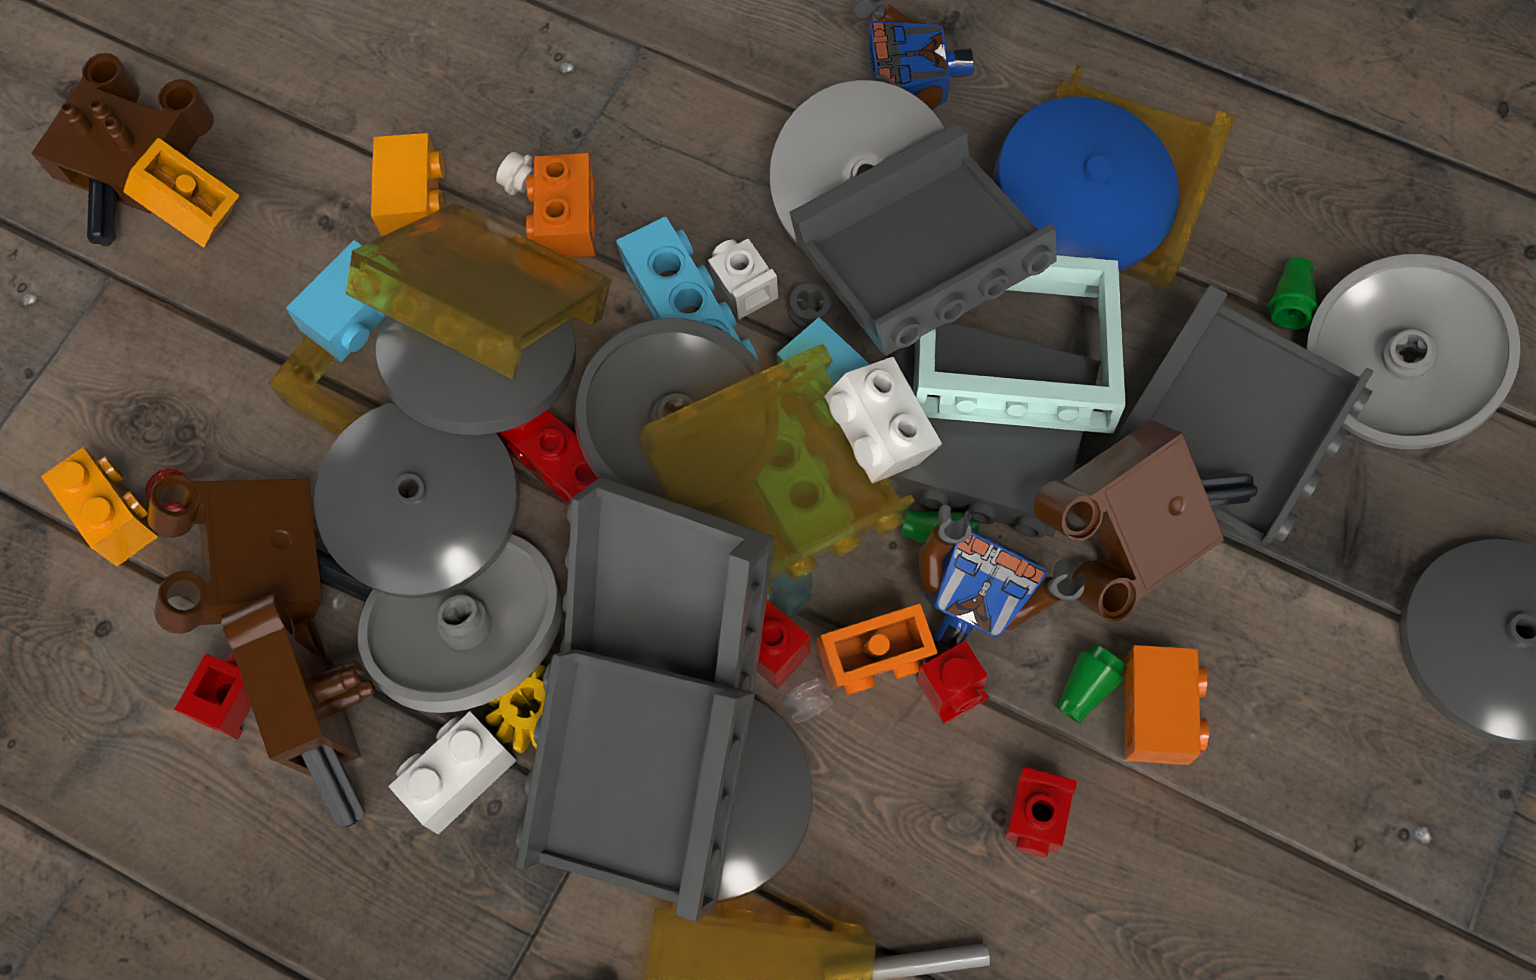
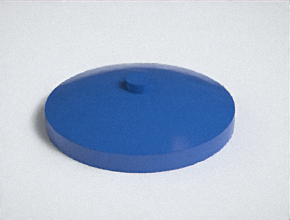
(1091, 177)

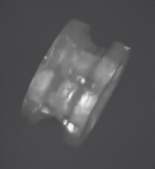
(807, 700)

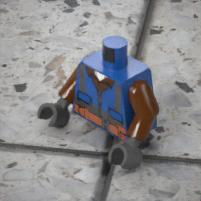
(912, 53)
(985, 582)

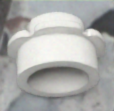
(514, 171)

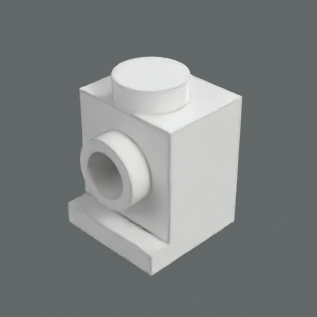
(742, 277)

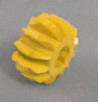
(508, 715)

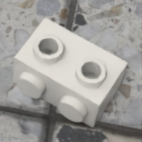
(882, 419)
(451, 772)

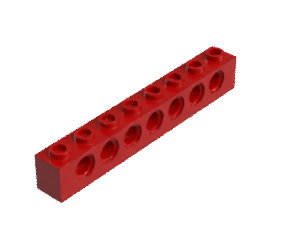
(555, 458)

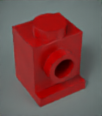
(953, 682)
(205, 694)
(1045, 789)

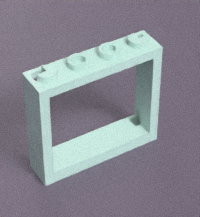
(1034, 401)

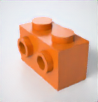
(563, 204)
(875, 647)
(1164, 705)

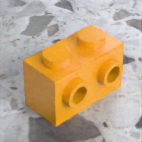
(405, 180)
(180, 192)
(99, 506)

